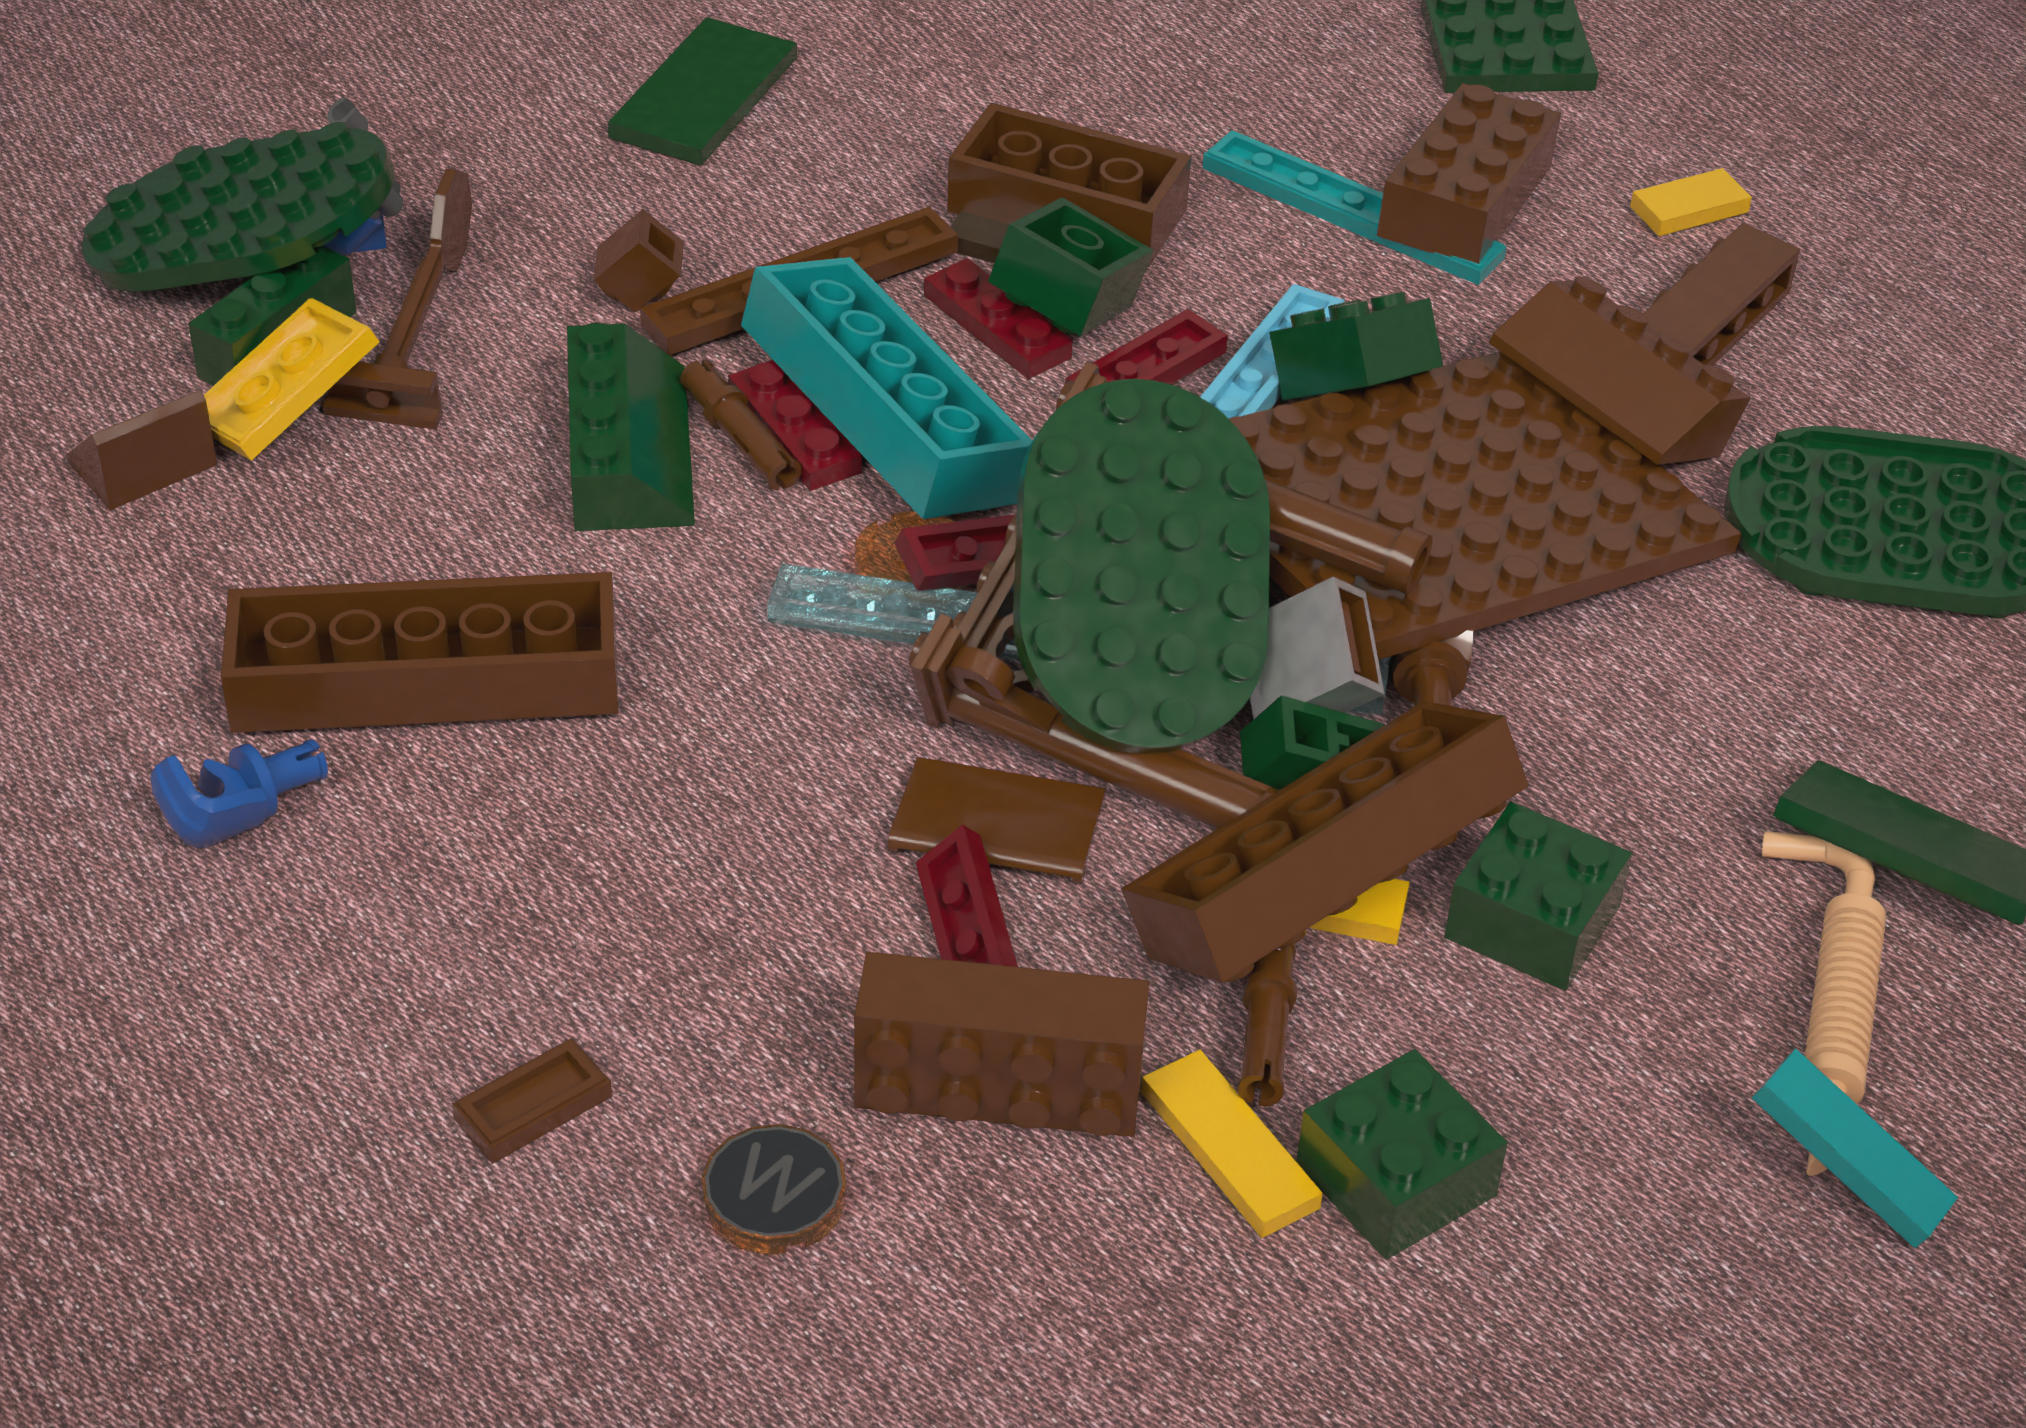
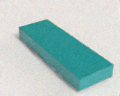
(1855, 1148)

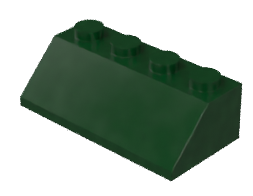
(627, 432)

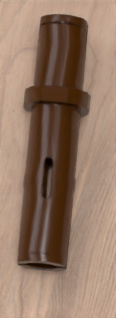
(728, 410)
(1269, 1001)

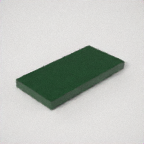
(702, 91)
(1908, 839)

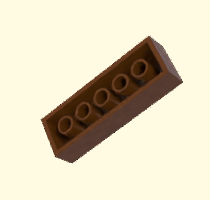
(420, 652)
(1325, 840)

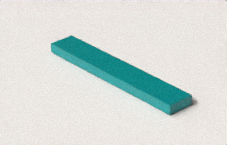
(1326, 197)

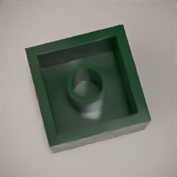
(1070, 266)
(1355, 345)
(1537, 895)
(1400, 1153)

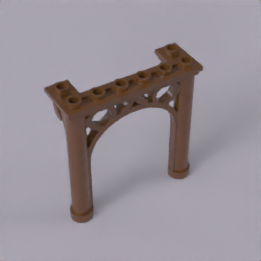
(965, 680)

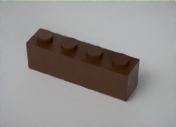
(1725, 292)

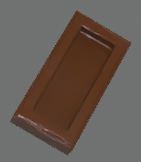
(532, 1100)

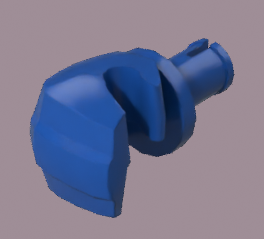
(240, 793)

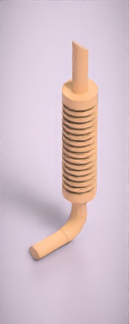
(1846, 966)

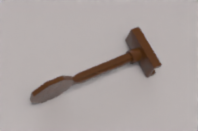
(388, 388)

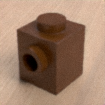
(639, 261)

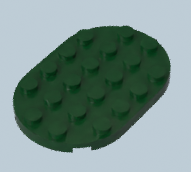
(238, 208)
(1886, 518)
(1142, 566)

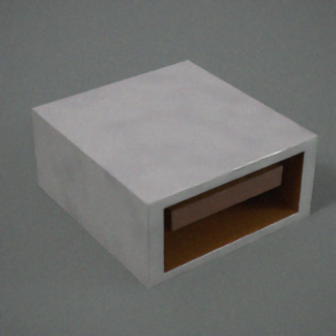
(1321, 650)

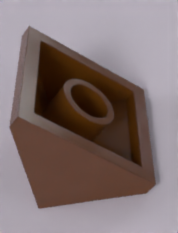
(147, 451)

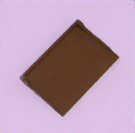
(1020, 817)

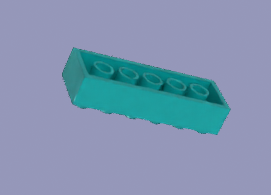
(886, 386)

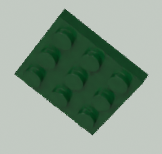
(1510, 45)

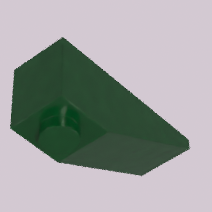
(1296, 738)

